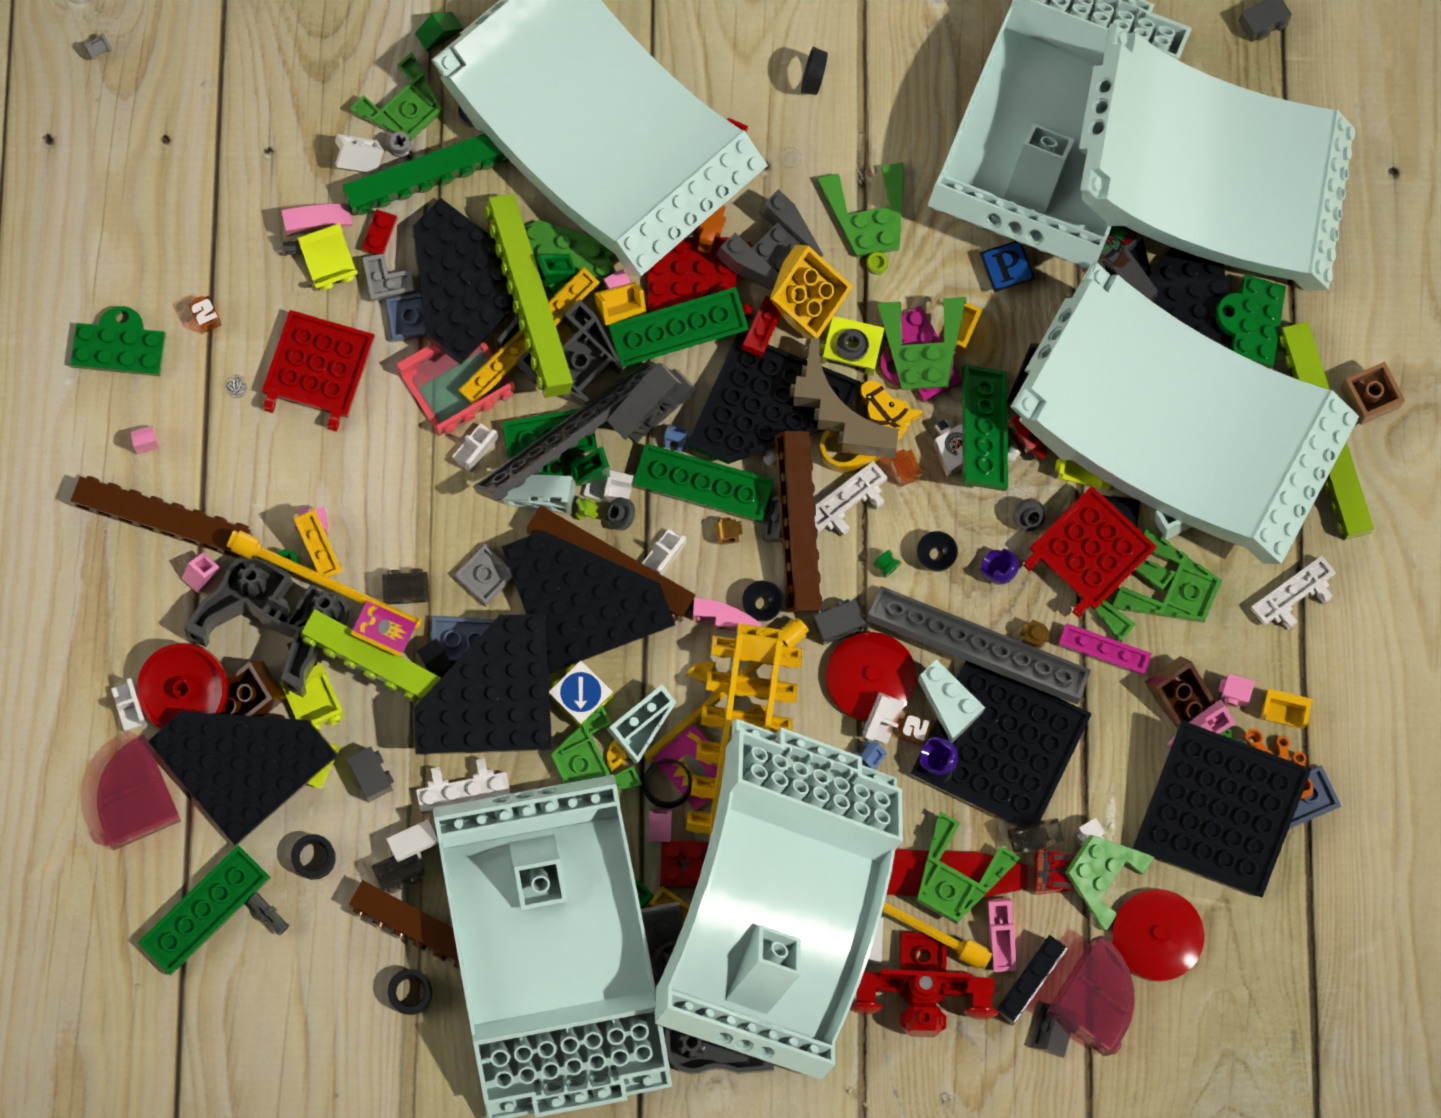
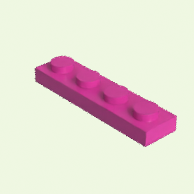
(1104, 649)

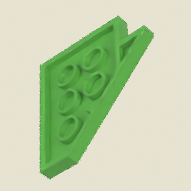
(583, 250)

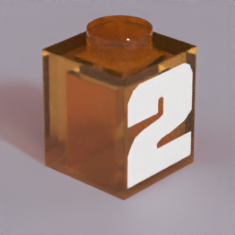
(204, 314)
(905, 467)
(913, 729)

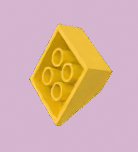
(808, 291)

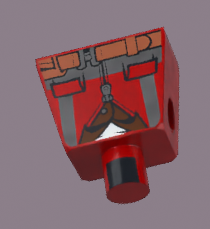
(1020, 436)
(1050, 872)

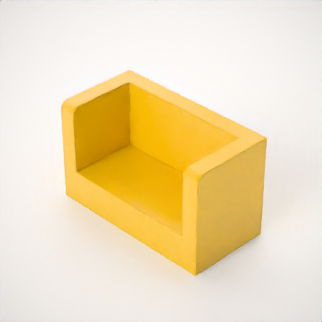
(620, 303)
(970, 319)
(1286, 709)

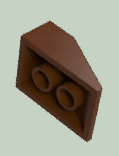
(252, 691)
(1180, 691)

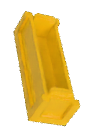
(317, 543)

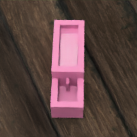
(315, 217)
(724, 616)
(1215, 718)
(1001, 934)

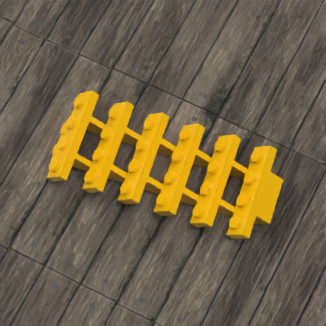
(750, 644)

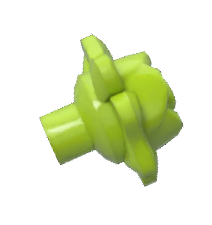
(586, 507)

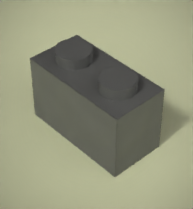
(1265, 18)
(839, 621)
(370, 774)

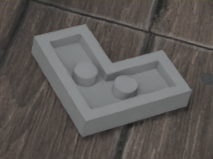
(386, 285)

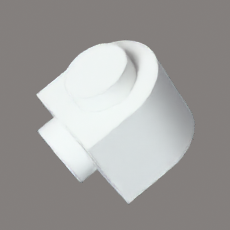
(1090, 828)

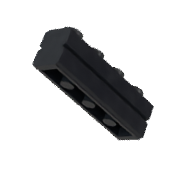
(1031, 980)

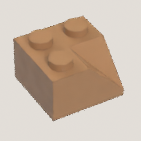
(1372, 393)

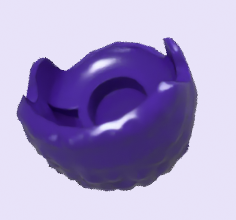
(999, 566)
(939, 756)

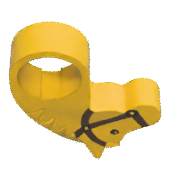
(881, 410)

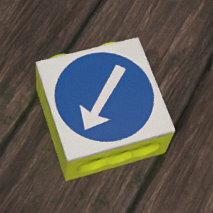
(579, 693)

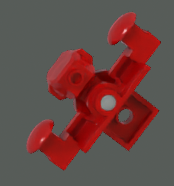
(923, 987)

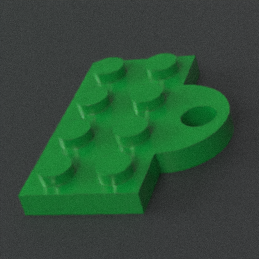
(1254, 319)
(118, 345)
(525, 431)

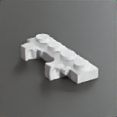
(860, 487)
(1279, 602)
(481, 786)

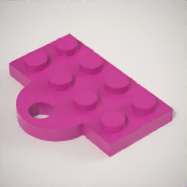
(917, 330)

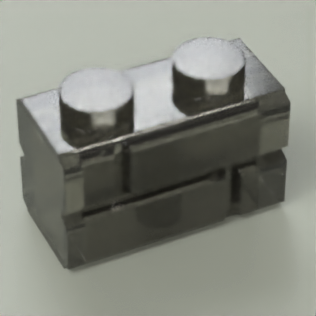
(405, 587)
(393, 874)

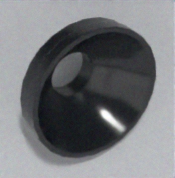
(940, 541)
(765, 590)

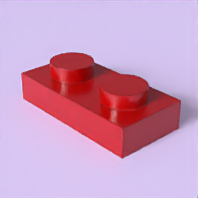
(379, 233)

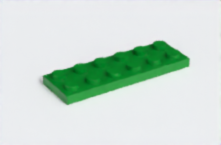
(678, 327)
(984, 427)
(703, 483)
(204, 910)

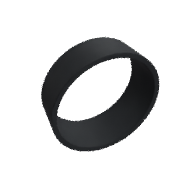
(814, 71)
(663, 804)

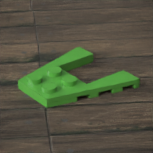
(872, 229)
(928, 363)
(1190, 591)
(1118, 622)
(948, 890)

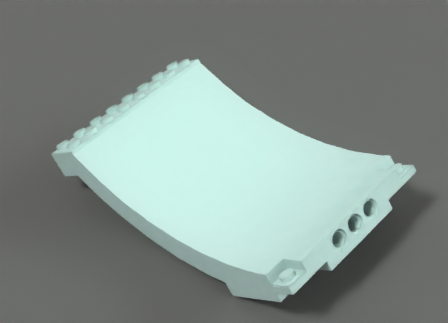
(597, 124)
(1020, 137)
(1213, 164)
(1181, 418)
(784, 900)
(552, 949)

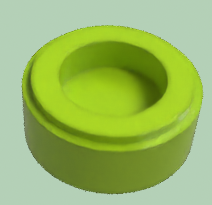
(877, 263)

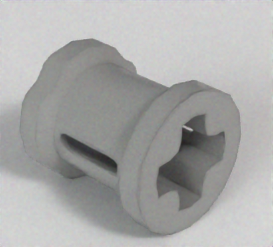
(97, 46)
(400, 137)

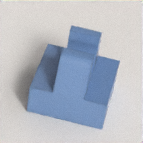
(677, 434)
(872, 754)

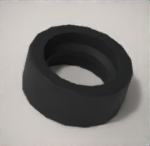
(313, 874)
(410, 974)

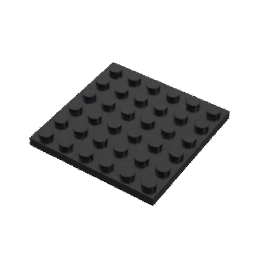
(1012, 750)
(1222, 808)

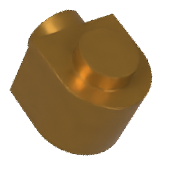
(727, 531)
(1035, 634)

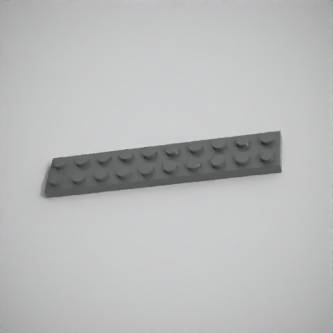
(559, 439)
(978, 645)

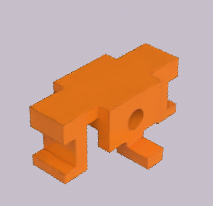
(711, 228)

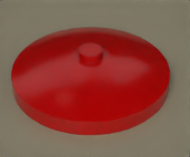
(865, 667)
(181, 680)
(1158, 935)

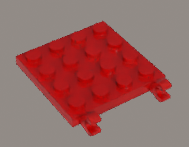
(689, 275)
(317, 365)
(1091, 549)

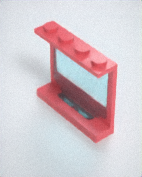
(436, 385)

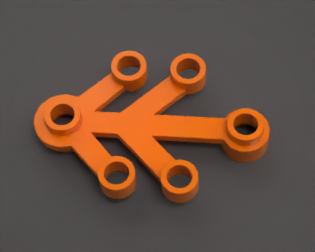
(1257, 737)

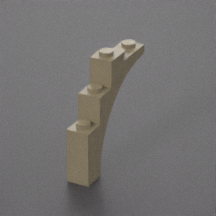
(855, 432)

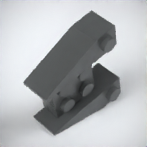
(766, 257)
(586, 353)
(651, 402)

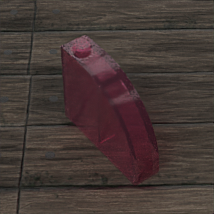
(133, 796)
(1097, 998)

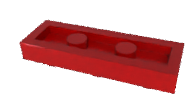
(762, 328)

